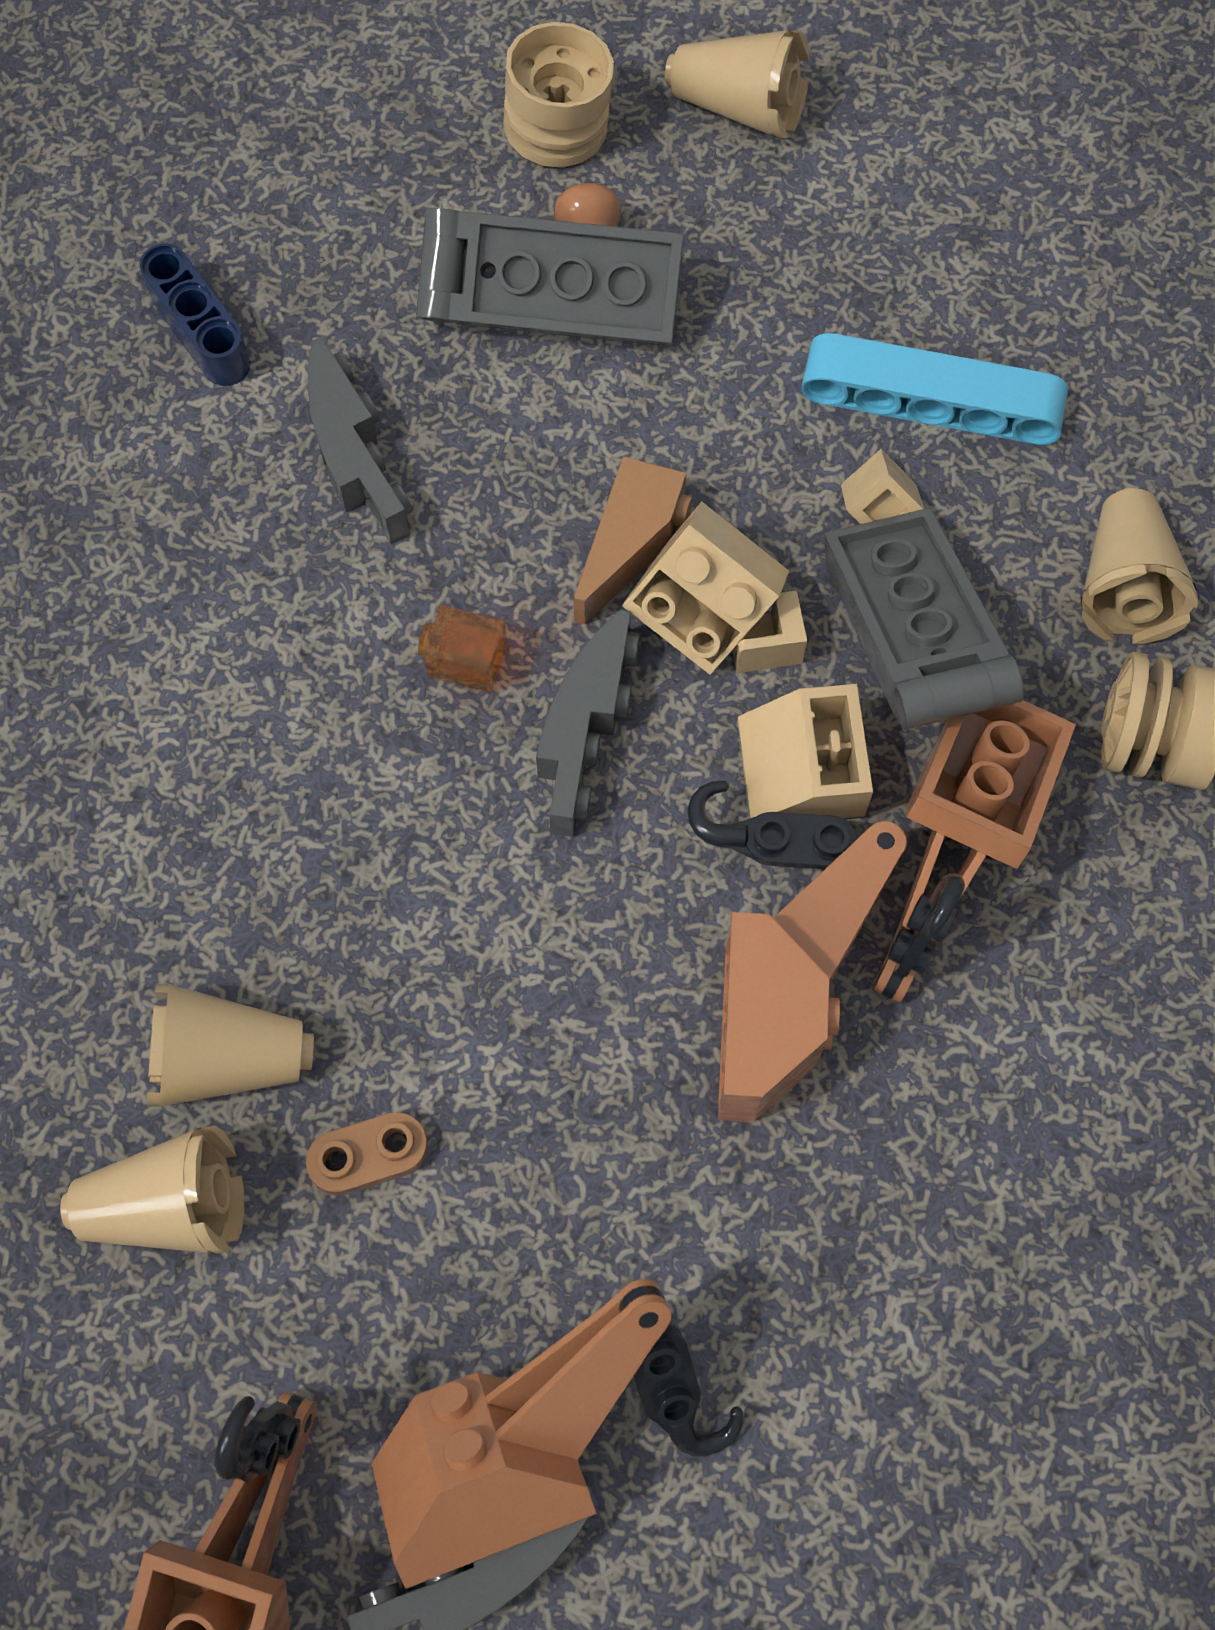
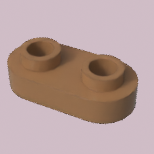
(366, 1154)

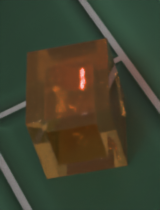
(463, 648)

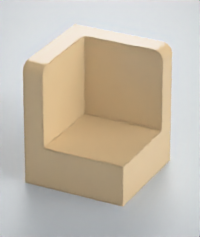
(880, 490)
(775, 639)

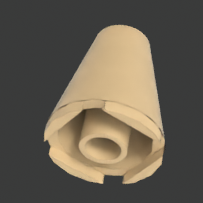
(745, 78)
(1136, 573)
(220, 1047)
(162, 1197)

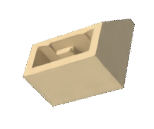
(706, 588)
(807, 754)

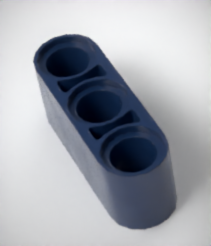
(180, 294)

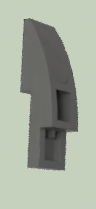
(348, 442)
(582, 711)
(467, 1596)

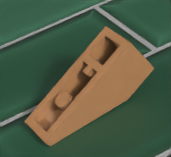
(633, 530)

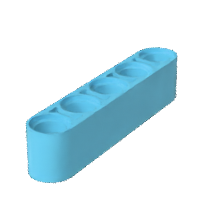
(935, 388)

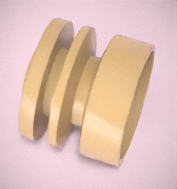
(557, 94)
(1153, 718)

